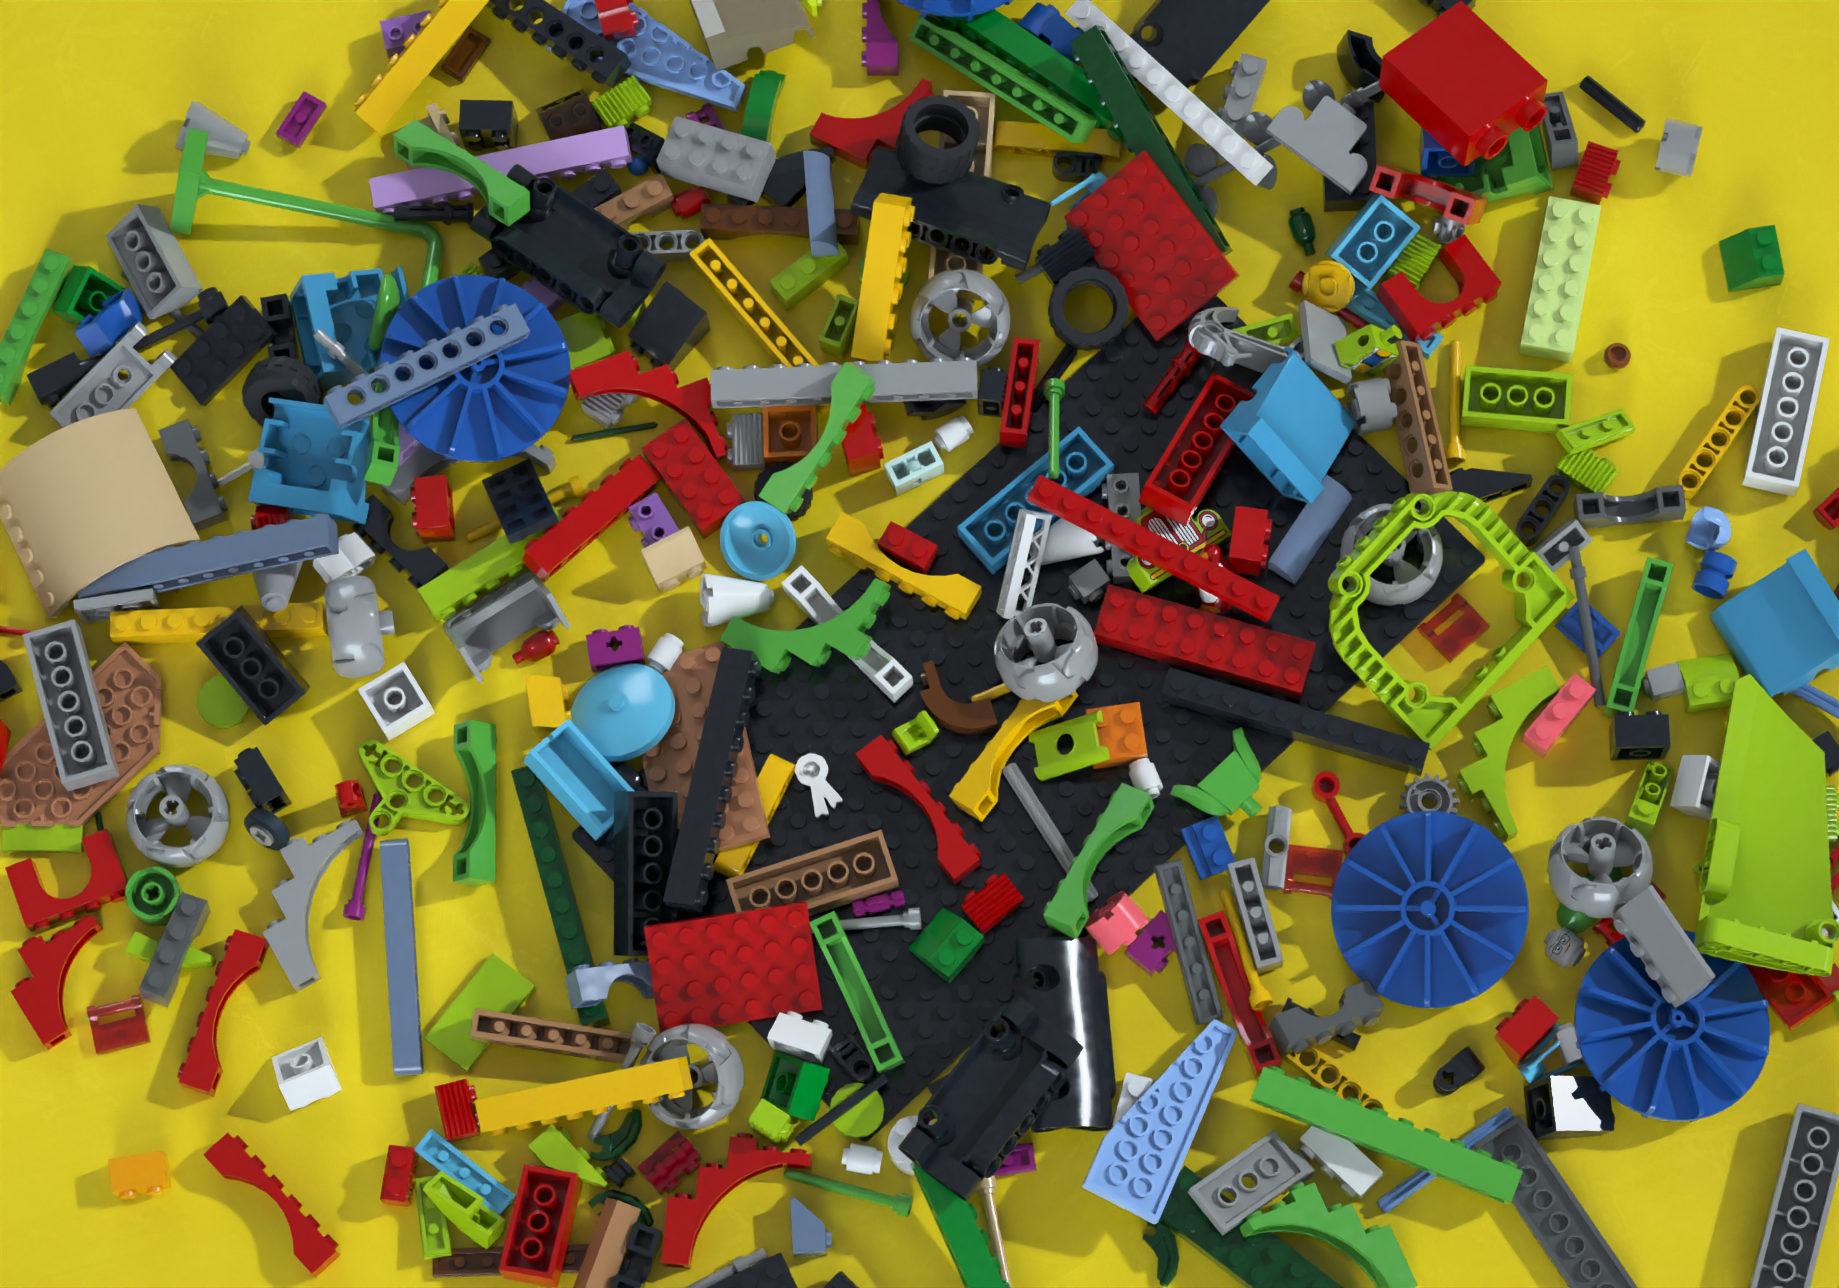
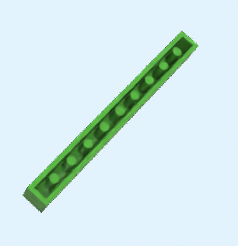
(1386, 1135)

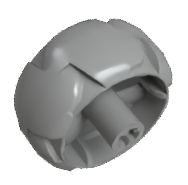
(941, 292)
(1409, 581)
(356, 626)
(1036, 631)
(177, 783)
(1609, 846)
(721, 1068)

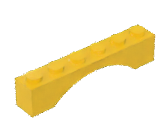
(950, 592)
(979, 786)

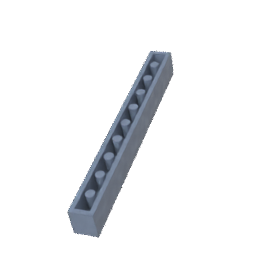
(221, 557)

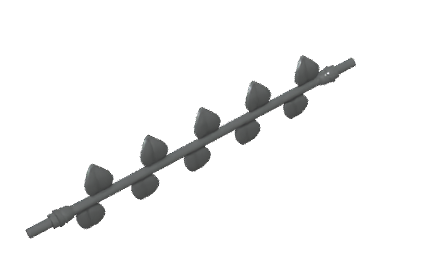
(1202, 161)

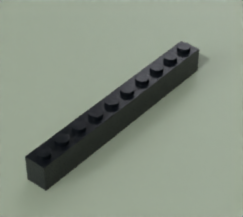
(1295, 722)
(711, 780)

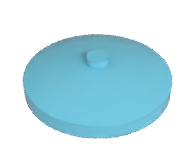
(624, 710)

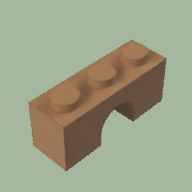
(648, 197)

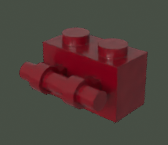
(670, 1164)

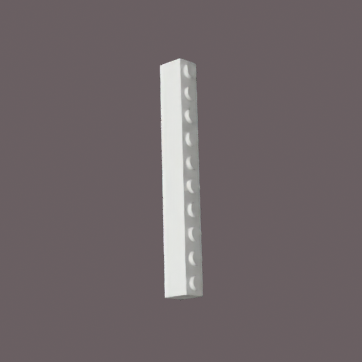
(1175, 94)

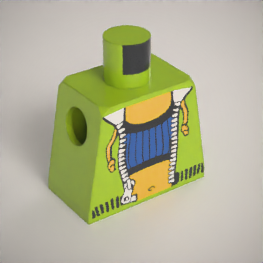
(1369, 349)

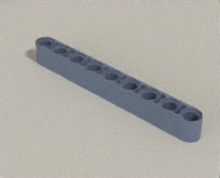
(401, 957)

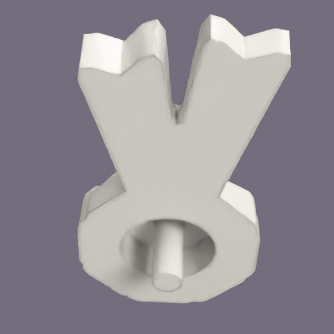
(812, 772)

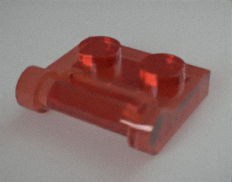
(1459, 634)
(1312, 862)
(120, 1033)

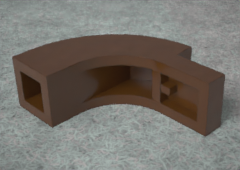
(957, 717)

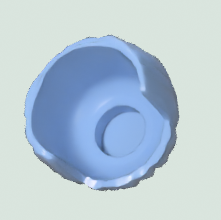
(1709, 529)

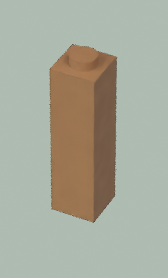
(607, 1245)

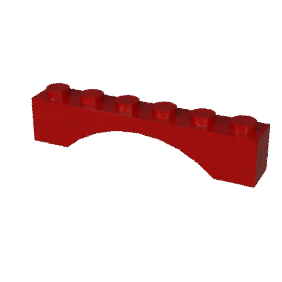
(885, 766)
(242, 959)
(1236, 990)
(308, 1243)

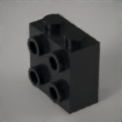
(257, 775)

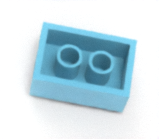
(1373, 240)

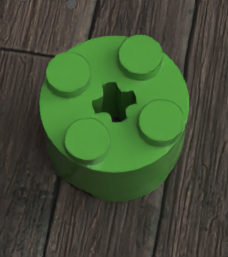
(149, 882)

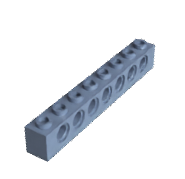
(345, 413)

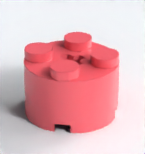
(1116, 922)

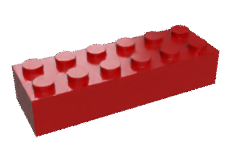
(1194, 452)

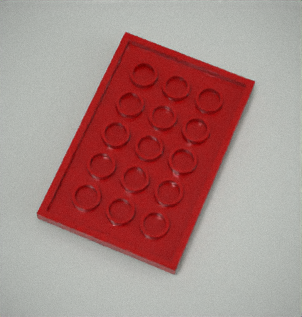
(1152, 245)
(733, 966)

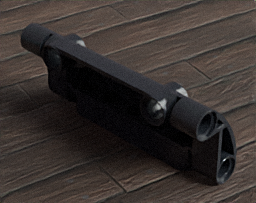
(1193, 33)
(573, 250)
(1071, 993)
(990, 1099)

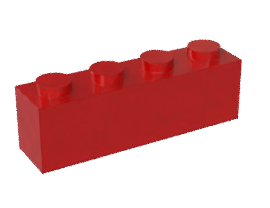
(1019, 392)

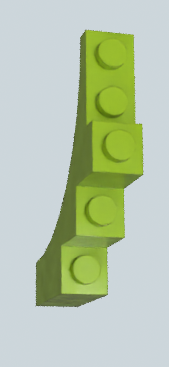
(1487, 776)

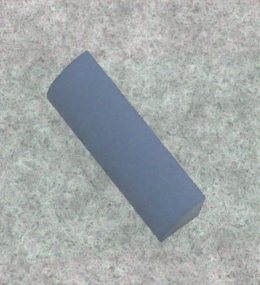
(820, 204)
(1309, 531)

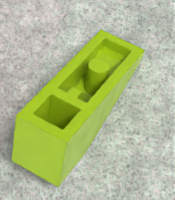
(1274, 330)

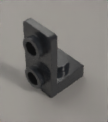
(645, 144)

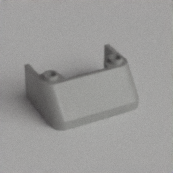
(502, 618)

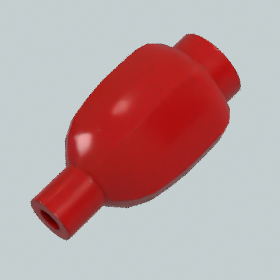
(537, 646)

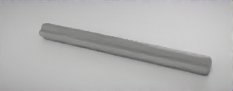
(1042, 820)

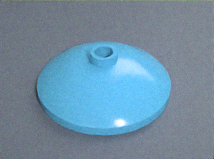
(743, 543)

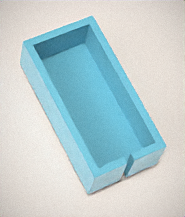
(578, 777)

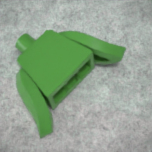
(1229, 784)

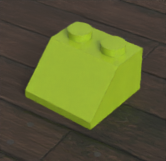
(1708, 682)

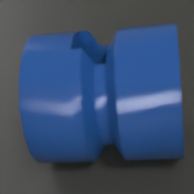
(1714, 574)

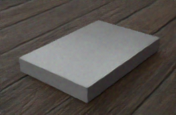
(1319, 333)
(99, 608)

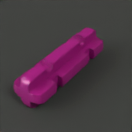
(878, 903)

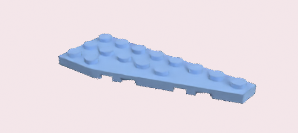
(663, 58)
(1150, 1142)

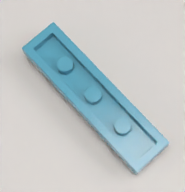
(1370, 308)
(462, 1169)

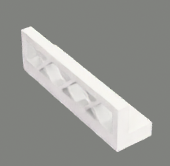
(1018, 562)

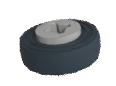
(266, 829)

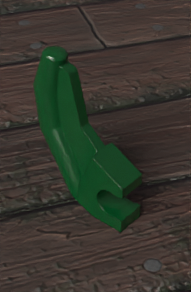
(620, 1140)
(645, 1215)
(1166, 1250)

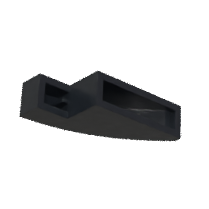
(785, 180)

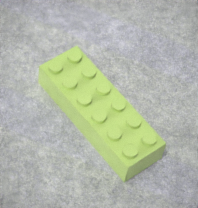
(1559, 279)

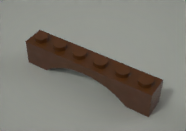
(737, 221)

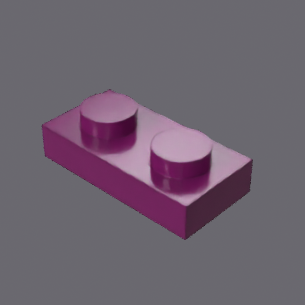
(301, 119)

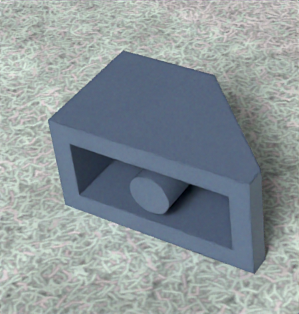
(808, 1232)

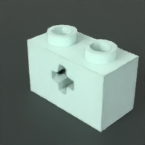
(914, 468)

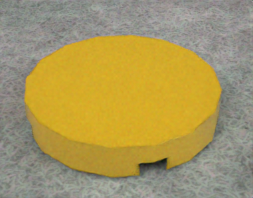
(1328, 285)

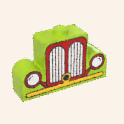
(1200, 531)

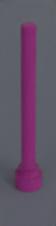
(355, 908)

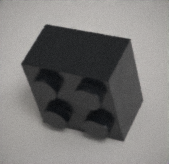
(488, 124)
(1639, 736)

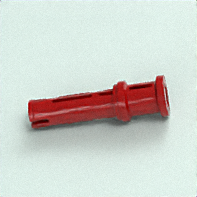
(1177, 364)

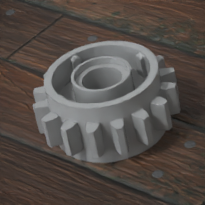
(1428, 788)

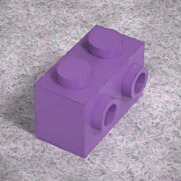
(398, 29)
(651, 519)

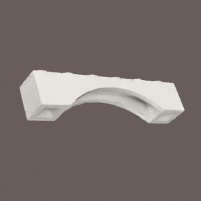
(820, 608)

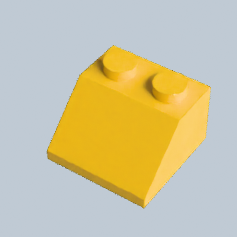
(547, 703)

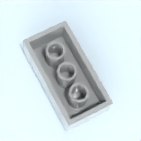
(716, 159)

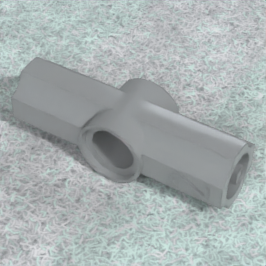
(1276, 832)

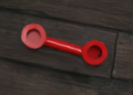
(1326, 794)

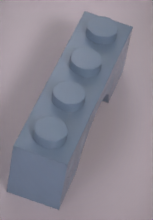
(591, 985)

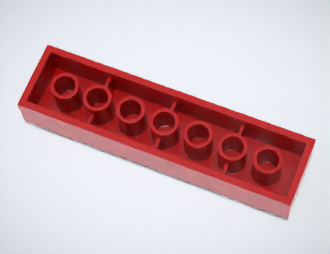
(1204, 642)

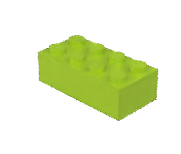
(1515, 399)

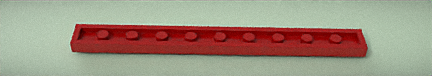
(1153, 548)

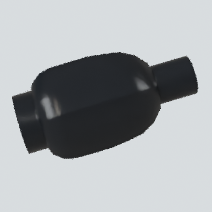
(630, 775)

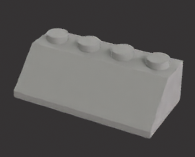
(153, 261)
(1663, 947)

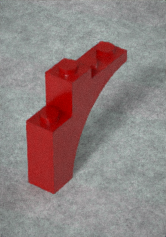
(858, 137)
(49, 963)

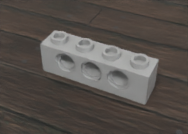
(1255, 915)

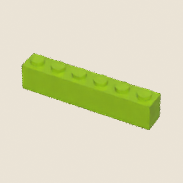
(475, 576)

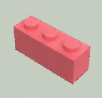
(1558, 715)

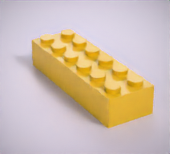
(881, 277)

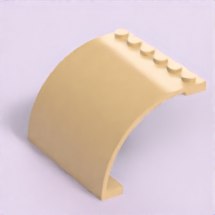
(89, 504)

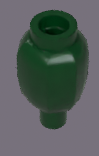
(1302, 229)

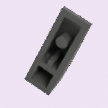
(1559, 132)

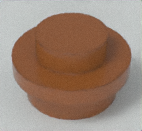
(1617, 356)

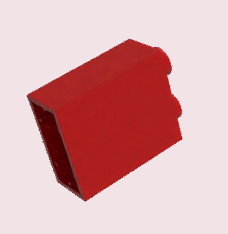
(1464, 85)

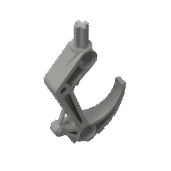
(1232, 347)

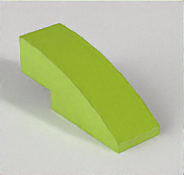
(145, 947)
(465, 1209)

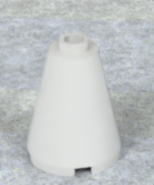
(1067, 542)
(731, 597)

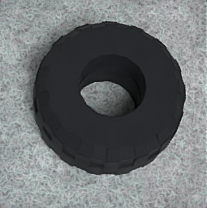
(278, 376)

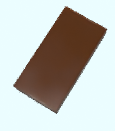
(465, 54)

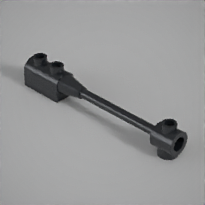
(63, 374)

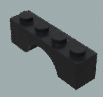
(419, 565)

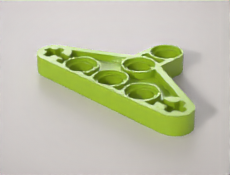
(416, 799)

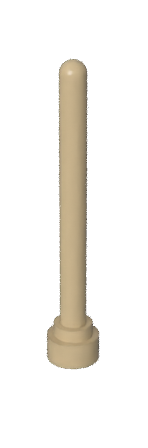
(986, 1190)

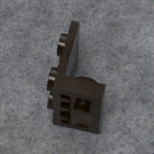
(569, 116)

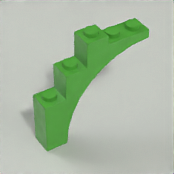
(814, 643)
(1340, 1227)

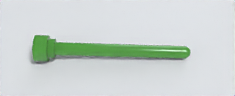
(1054, 391)
(899, 1203)

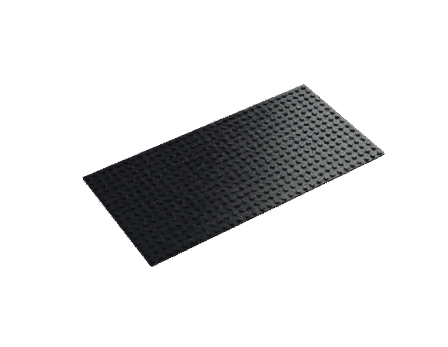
(841, 710)

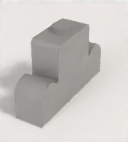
(1324, 140)

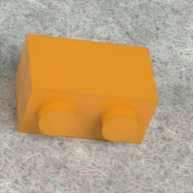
(139, 1174)

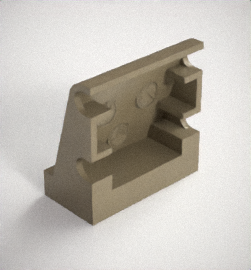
(738, 25)

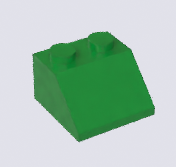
(1752, 259)
(83, 294)
(947, 944)
(795, 1085)

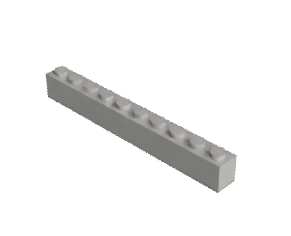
(812, 384)

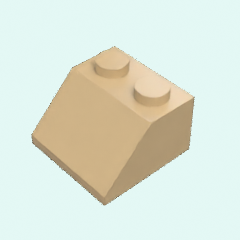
(674, 559)

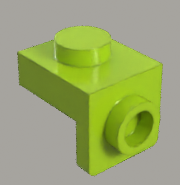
(915, 733)

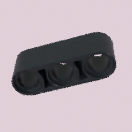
(1545, 498)

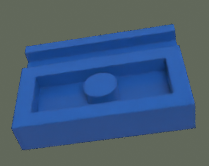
(1604, 631)
(1207, 847)

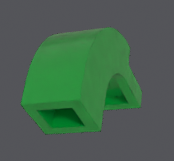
(762, 104)

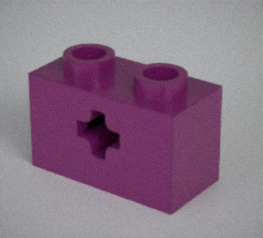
(601, 644)
(1142, 951)

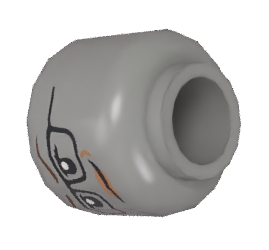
(1564, 947)

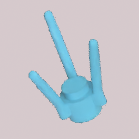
(1094, 182)
(1532, 1066)

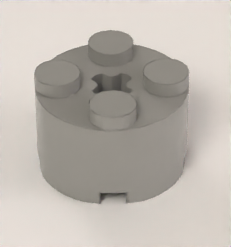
(1678, 147)
(1371, 405)

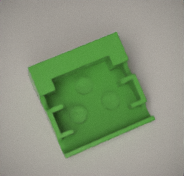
(1512, 172)

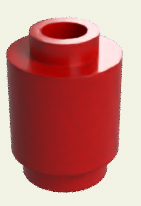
(689, 202)

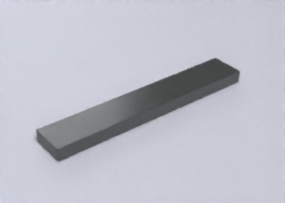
(1188, 941)

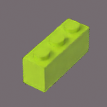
(806, 276)

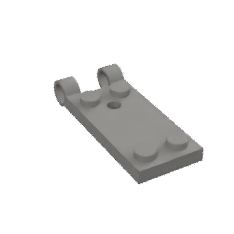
(101, 388)

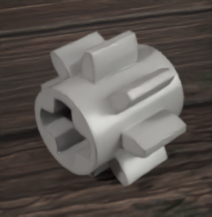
(1447, 229)

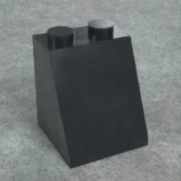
(668, 328)
(1568, 1108)

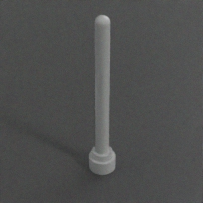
(910, 919)
(642, 1035)

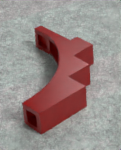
(660, 384)
(688, 1215)

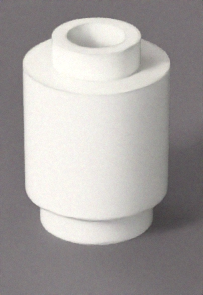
(952, 433)
(665, 653)
(1145, 777)
(862, 1159)

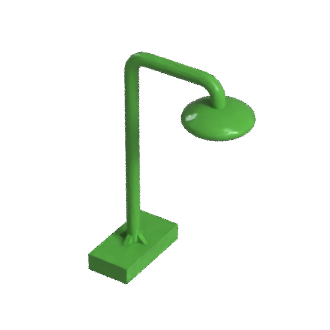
(195, 183)

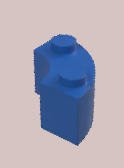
(1051, 28)
(107, 326)

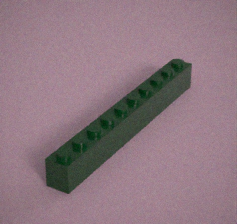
(1137, 121)
(556, 883)

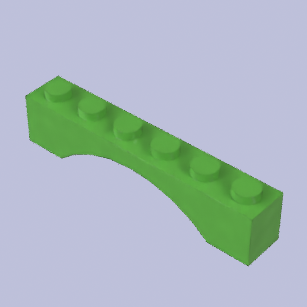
(426, 148)
(28, 318)
(848, 392)
(382, 445)
(1638, 637)
(476, 751)
(1124, 815)
(857, 992)

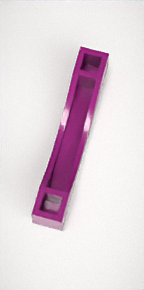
(882, 48)

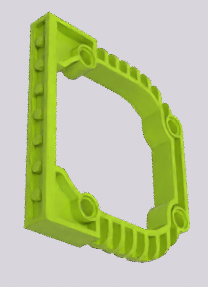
(1537, 604)

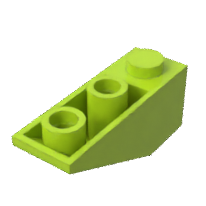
(1649, 798)
(558, 1153)

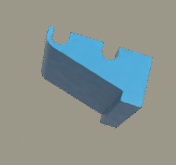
(345, 314)
(1291, 428)
(312, 463)
(1783, 626)

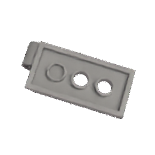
(1271, 1168)

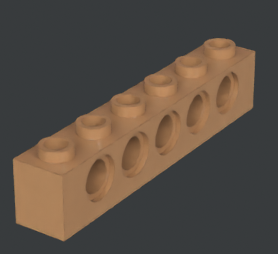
(1417, 421)
(550, 1036)

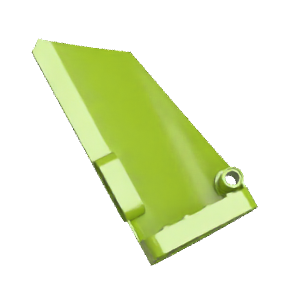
(1768, 845)

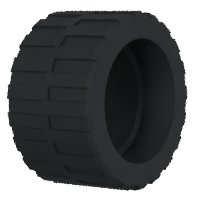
(940, 115)
(1098, 278)

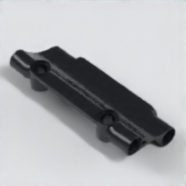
(967, 208)

